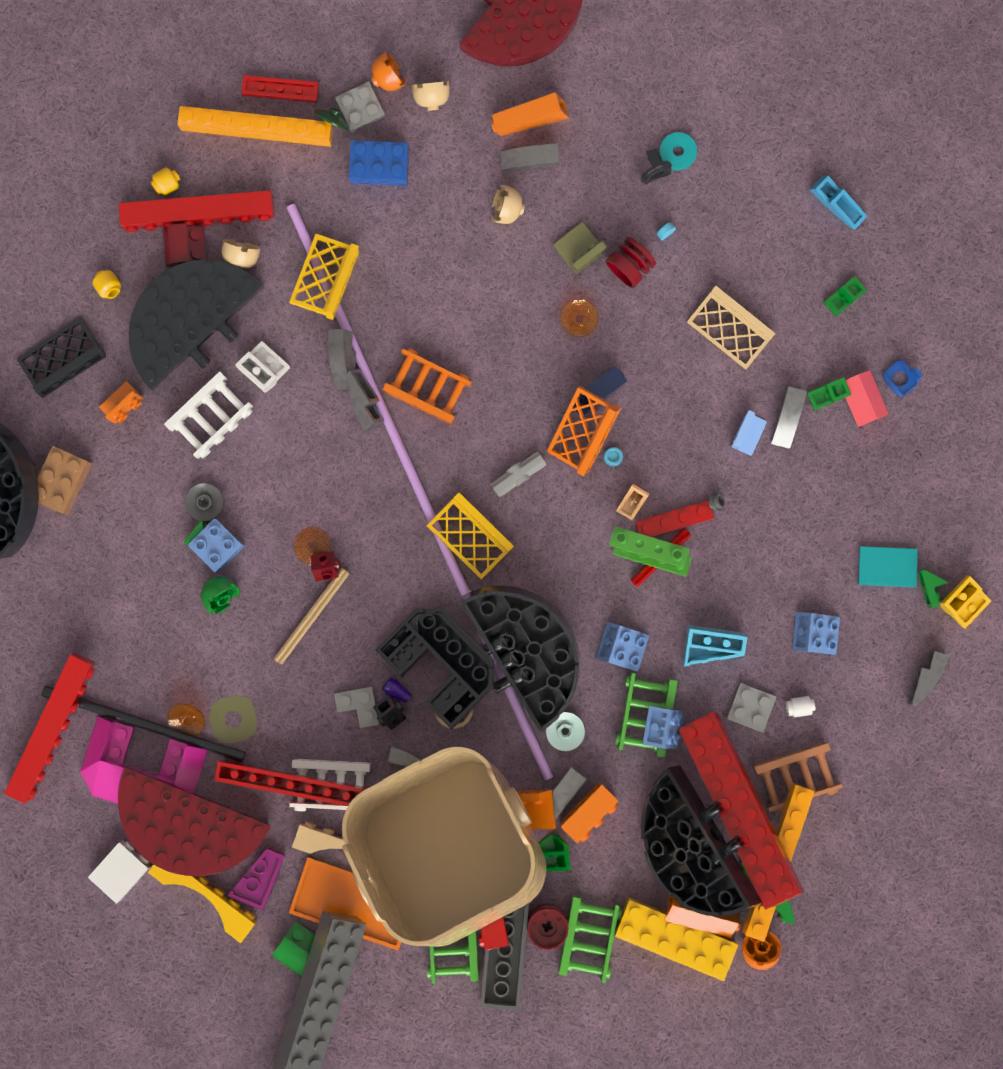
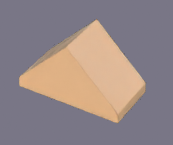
(632, 502)

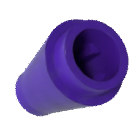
(396, 690)

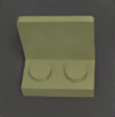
(579, 248)

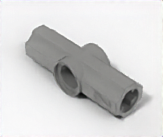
(518, 474)

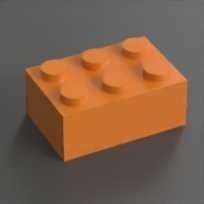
(589, 813)

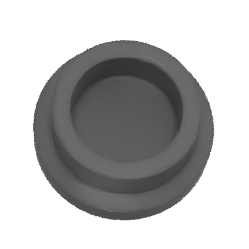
(716, 501)

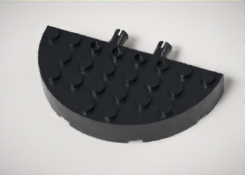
(183, 312)
(17, 494)
(530, 646)
(689, 850)

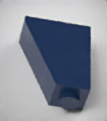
(603, 387)

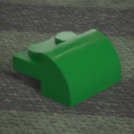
(295, 948)

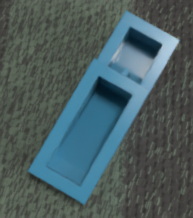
(838, 202)

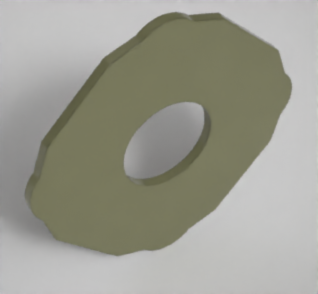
(217, 719)

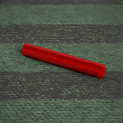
(647, 570)

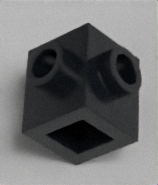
(392, 715)

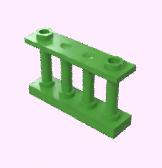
(651, 551)
(630, 682)
(571, 944)
(469, 950)

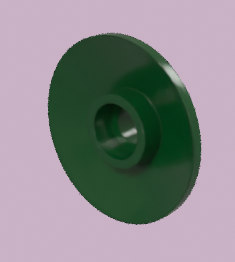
(332, 117)

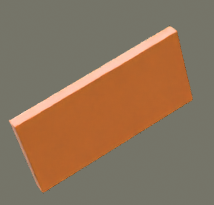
(335, 890)

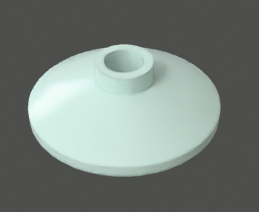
(572, 739)

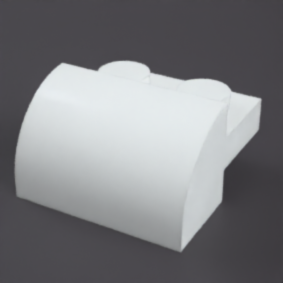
(263, 366)

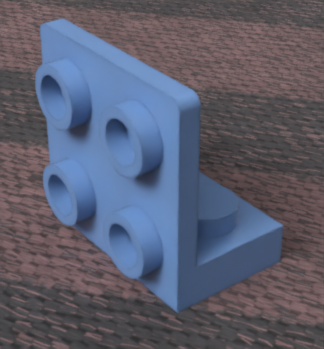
(216, 545)
(816, 633)
(622, 646)
(663, 727)

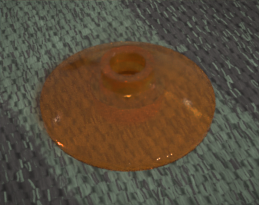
(581, 308)
(307, 535)
(186, 719)

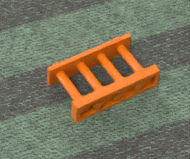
(428, 405)

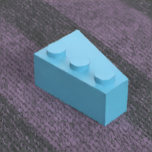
(712, 644)

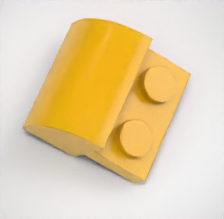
(965, 602)

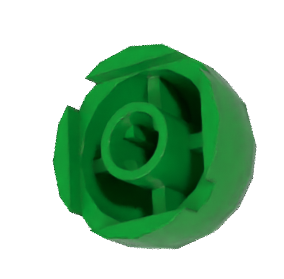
(215, 595)

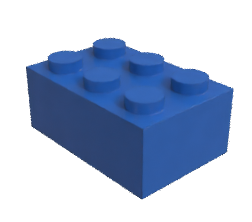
(379, 163)

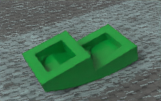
(845, 296)
(829, 394)

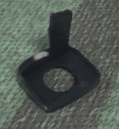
(658, 170)

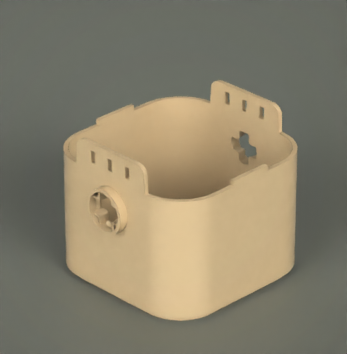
(442, 848)

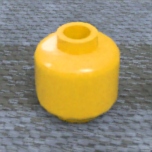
(165, 181)
(106, 284)

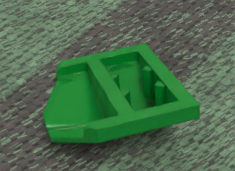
(555, 853)

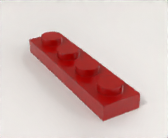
(280, 88)
(675, 519)

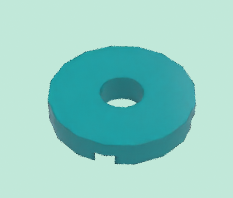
(681, 140)

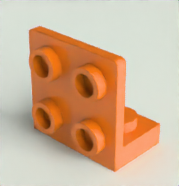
(121, 403)
(539, 808)

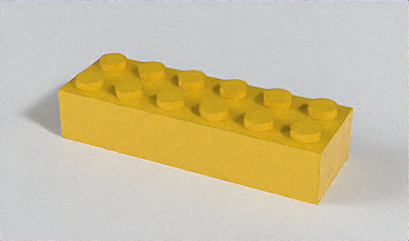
(688, 946)

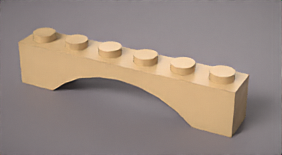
(313, 839)

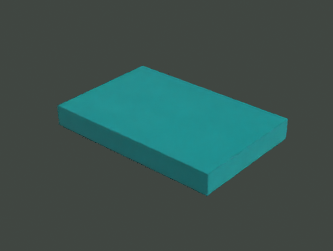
(887, 566)

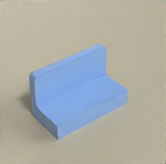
(748, 433)

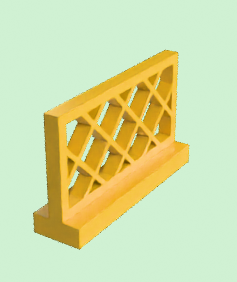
(340, 282)
(481, 523)

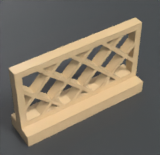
(741, 314)

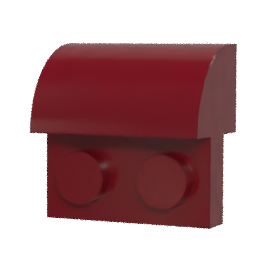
(183, 244)

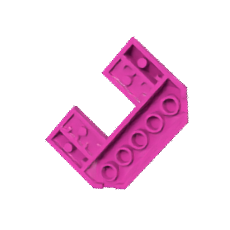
(108, 751)

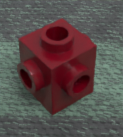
(325, 566)

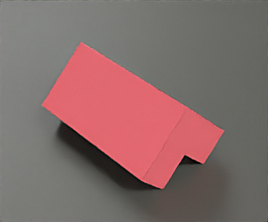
(865, 399)

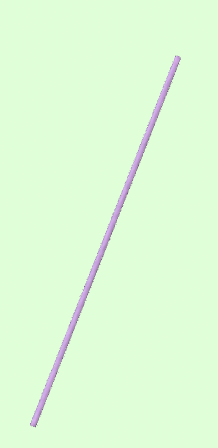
(419, 490)

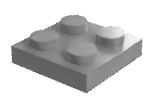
(360, 106)
(751, 707)

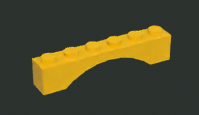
(235, 920)

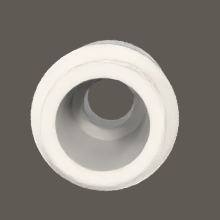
(800, 706)

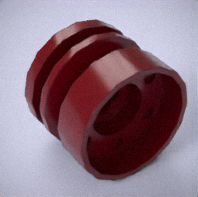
(634, 259)
(552, 936)

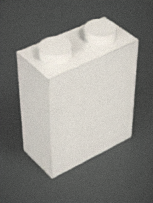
(119, 871)

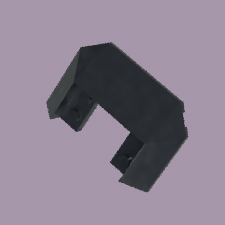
(466, 660)

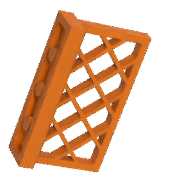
(598, 437)

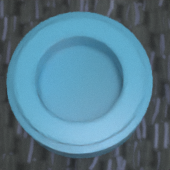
(665, 231)
(613, 456)

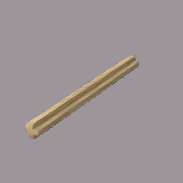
(311, 616)

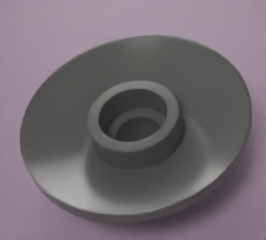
(194, 500)

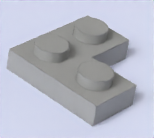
(358, 699)

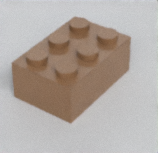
(61, 480)

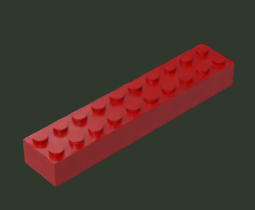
(743, 811)

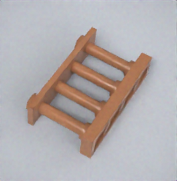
(801, 757)

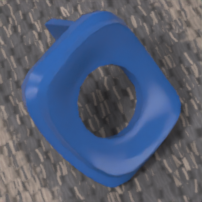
(912, 377)

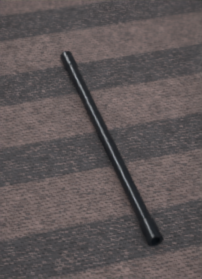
(228, 752)

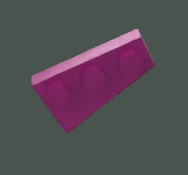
(259, 880)

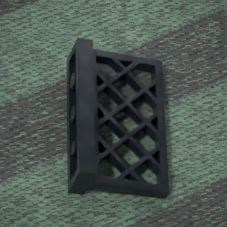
(65, 372)

